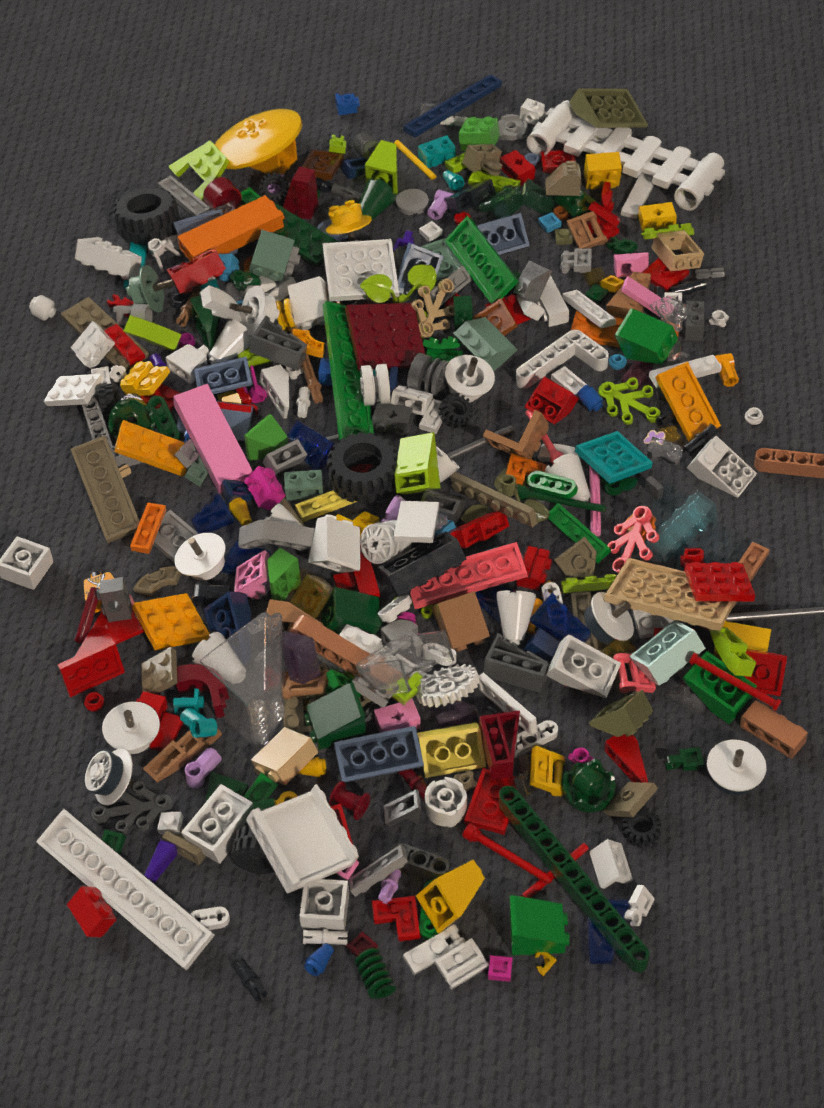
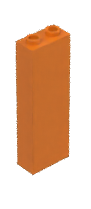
(232, 229)

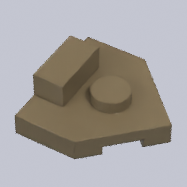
(578, 560)

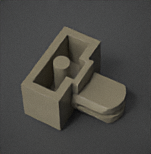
(483, 157)

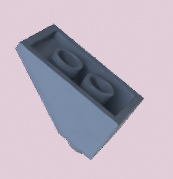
(415, 256)

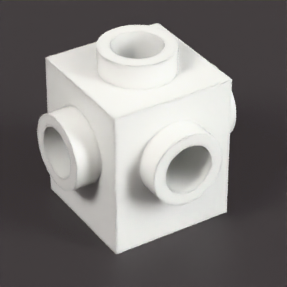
(532, 111)

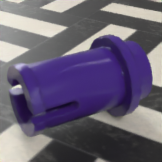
(156, 360)

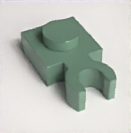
(196, 472)

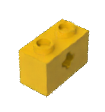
(657, 216)

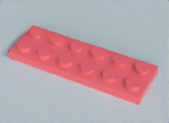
(474, 574)

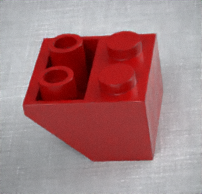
(551, 401)

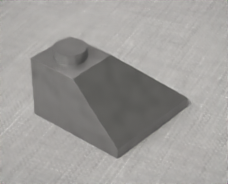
(532, 281)

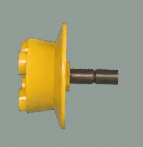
(347, 219)

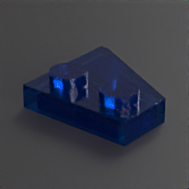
(212, 516)

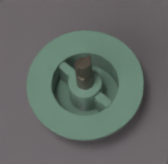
(148, 288)

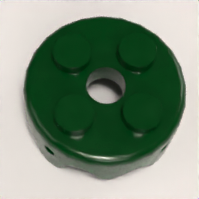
(128, 408)
(595, 802)

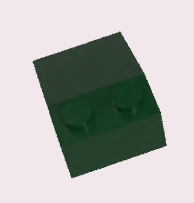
(205, 322)

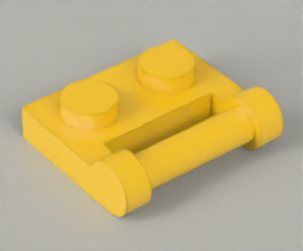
(542, 770)

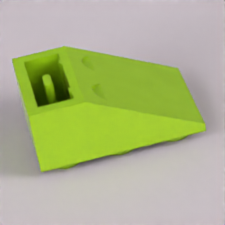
(417, 464)

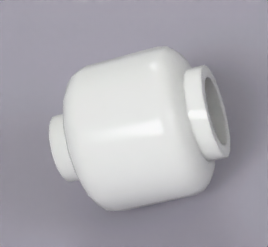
(42, 307)

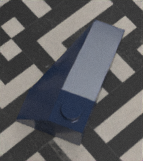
(228, 613)

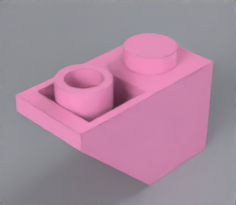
(628, 263)

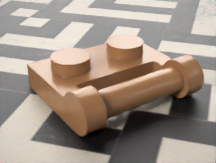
(582, 234)
(313, 687)

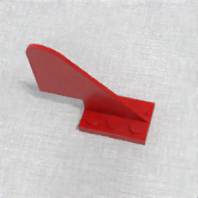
(98, 655)

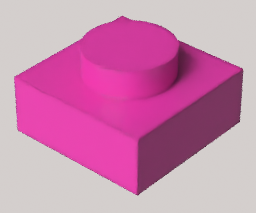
(500, 968)

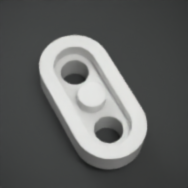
(397, 606)

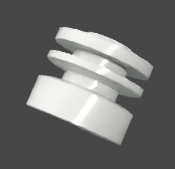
(378, 542)

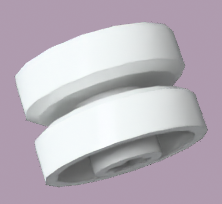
(375, 384)

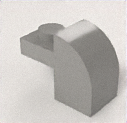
(397, 629)

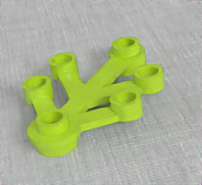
(650, 233)
(628, 400)

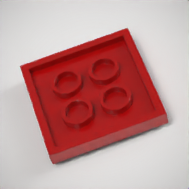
(719, 581)

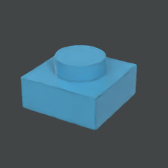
(549, 222)

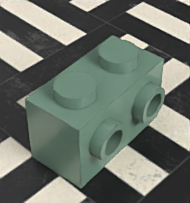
(303, 484)

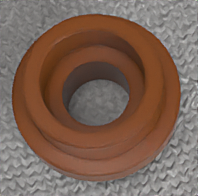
(561, 213)

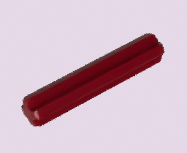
(87, 615)

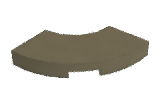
(151, 582)

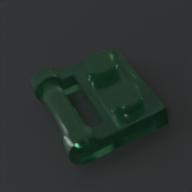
(535, 200)

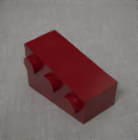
(499, 742)

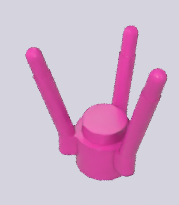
(256, 392)

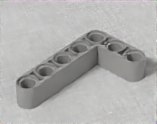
(98, 429)
(276, 533)

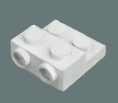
(92, 345)

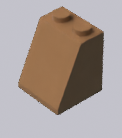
(461, 621)

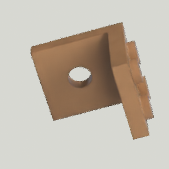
(529, 441)

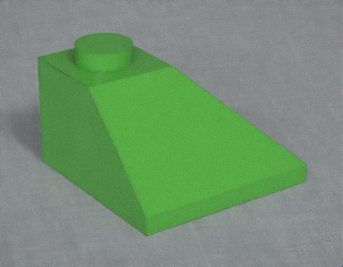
(264, 438)

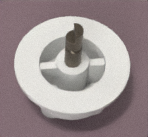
(255, 308)
(469, 376)

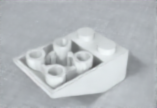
(722, 468)

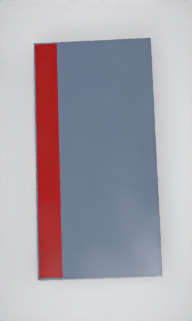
(237, 416)

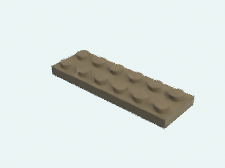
(82, 315)
(106, 489)

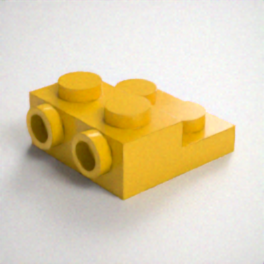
(144, 379)

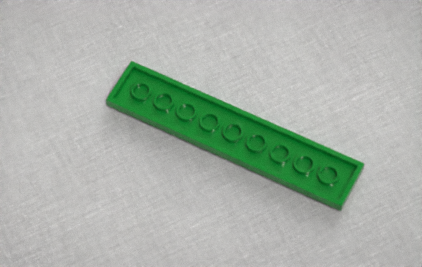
(351, 412)

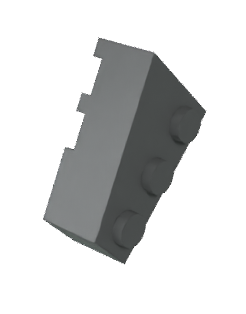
(277, 345)
(514, 666)

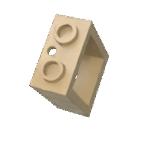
(681, 240)

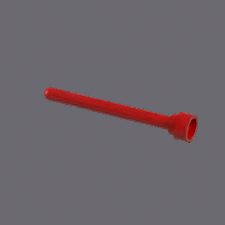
(473, 834)

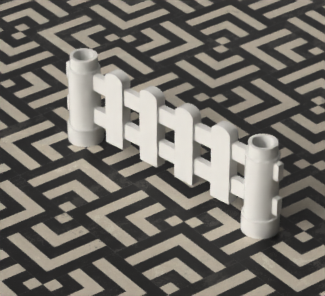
(690, 189)

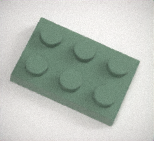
(449, 262)

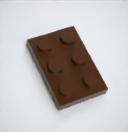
(324, 163)

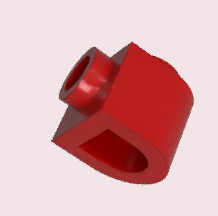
(692, 555)

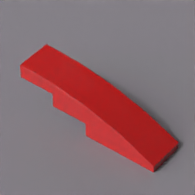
(480, 529)
(365, 578)

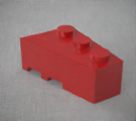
(197, 271)

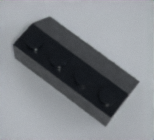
(422, 563)

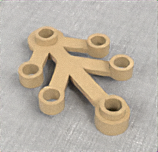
(432, 309)

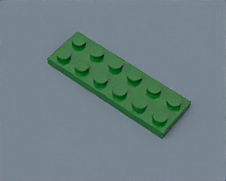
(481, 260)

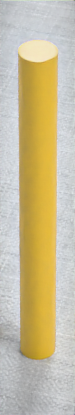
(415, 160)

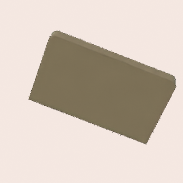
(184, 848)

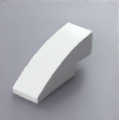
(219, 303)

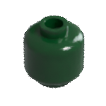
(587, 781)

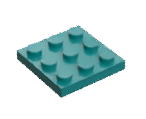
(613, 457)

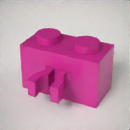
(265, 487)

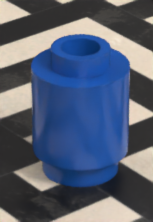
(590, 398)

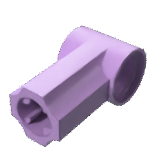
(439, 205)
(201, 767)

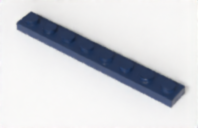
(452, 106)

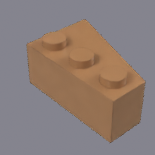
(621, 303)

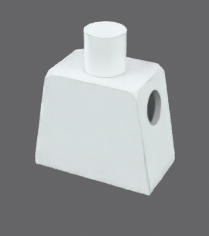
(186, 360)

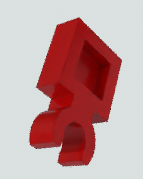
(124, 302)

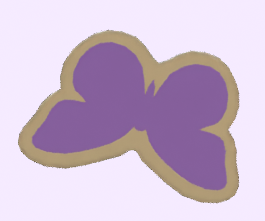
(653, 433)

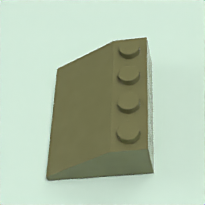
(607, 108)

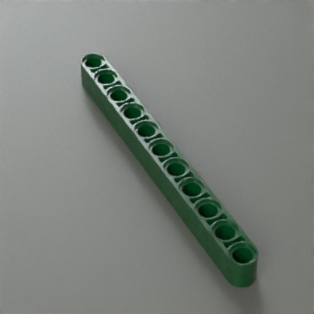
(575, 885)

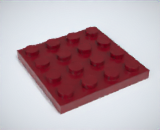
(384, 334)

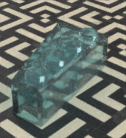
(683, 526)

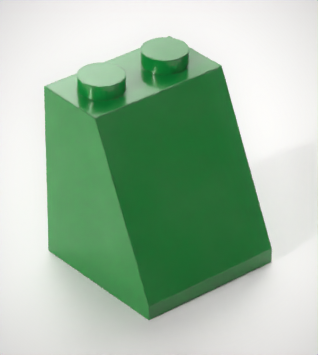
(645, 338)
(537, 926)

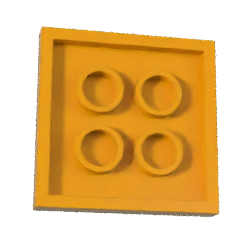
(170, 621)

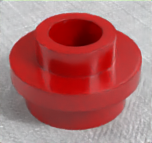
(91, 697)

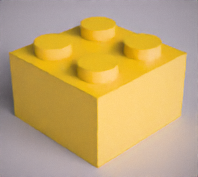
(601, 169)

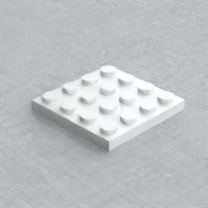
(353, 262)

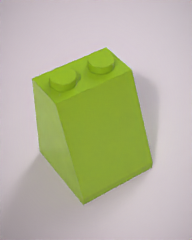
(383, 165)

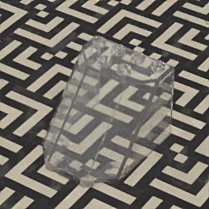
(254, 672)

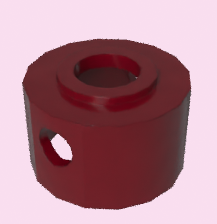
(222, 192)

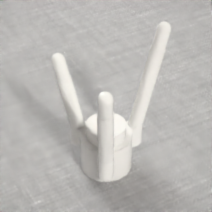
(157, 248)

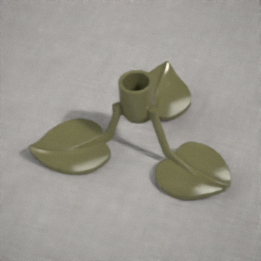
(506, 485)

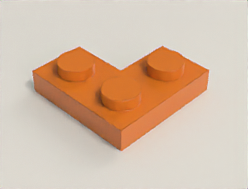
(521, 466)

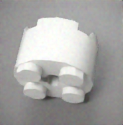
(446, 802)

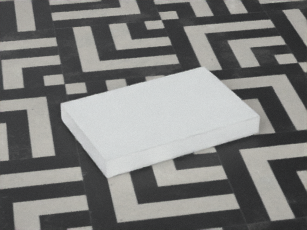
(416, 521)

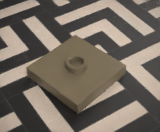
(630, 799)

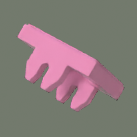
(255, 565)

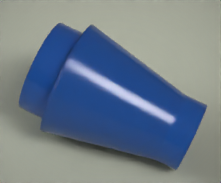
(318, 961)

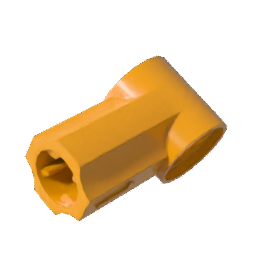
(728, 373)

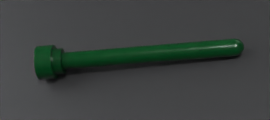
(525, 493)

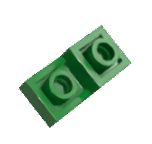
(450, 343)

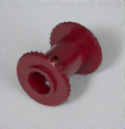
(349, 800)

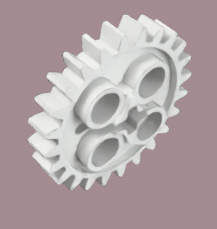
(447, 685)

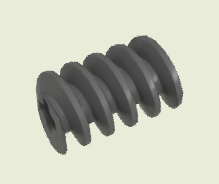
(364, 144)

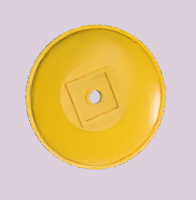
(259, 137)

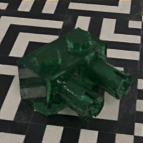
(504, 202)

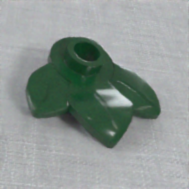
(243, 279)
(622, 485)

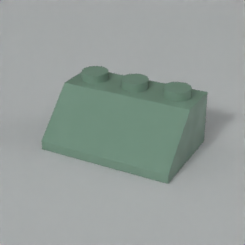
(485, 341)

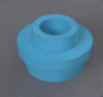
(617, 361)

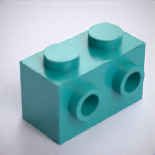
(436, 151)

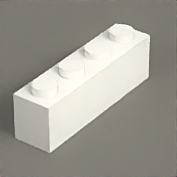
(108, 257)

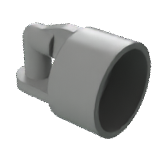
(138, 310)

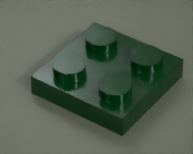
(575, 204)

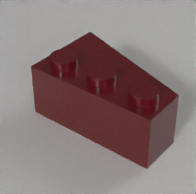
(302, 194)

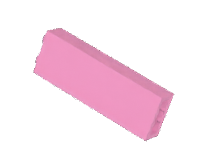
(212, 436)

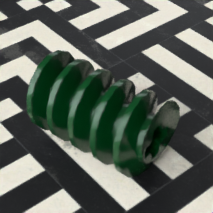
(374, 974)

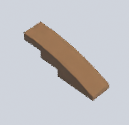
(177, 755)

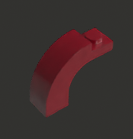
(198, 676)

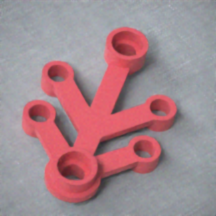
(633, 537)

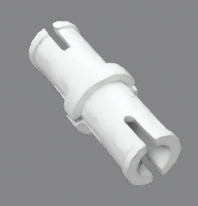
(324, 936)

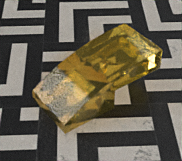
(619, 647)

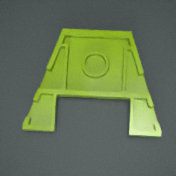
(206, 161)

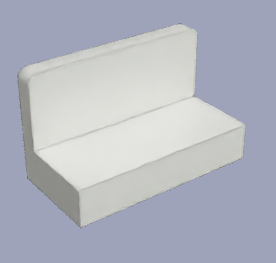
(610, 864)

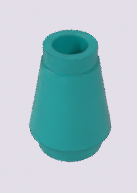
(453, 180)

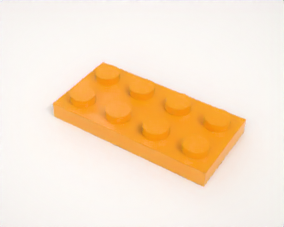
(687, 400)
(149, 447)

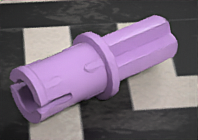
(389, 886)

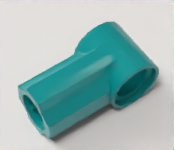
(198, 723)

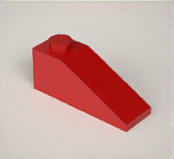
(627, 757)

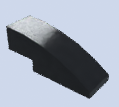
(470, 197)

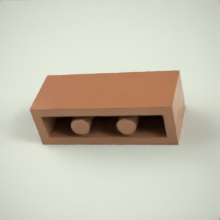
(773, 729)

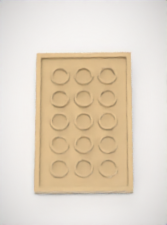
(666, 594)

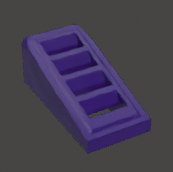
(161, 859)

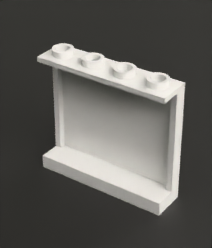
(303, 839)

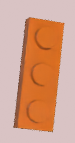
(148, 528)

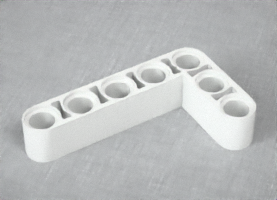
(557, 353)

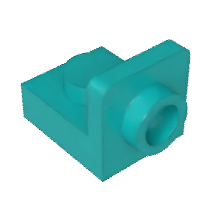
(196, 703)

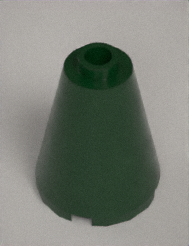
(376, 198)

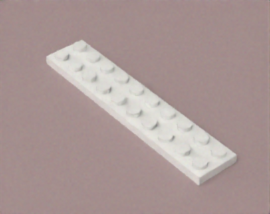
(126, 889)

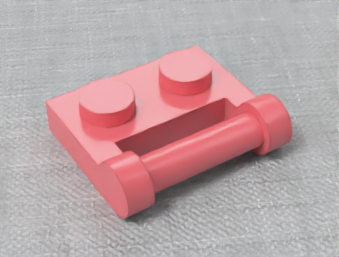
(639, 679)

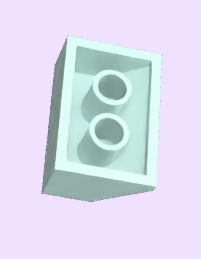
(667, 652)

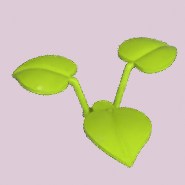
(378, 286)

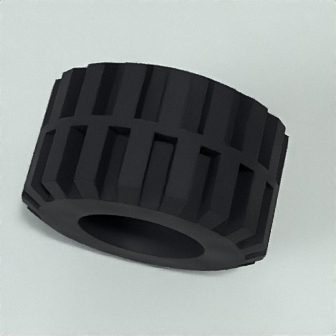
(248, 853)

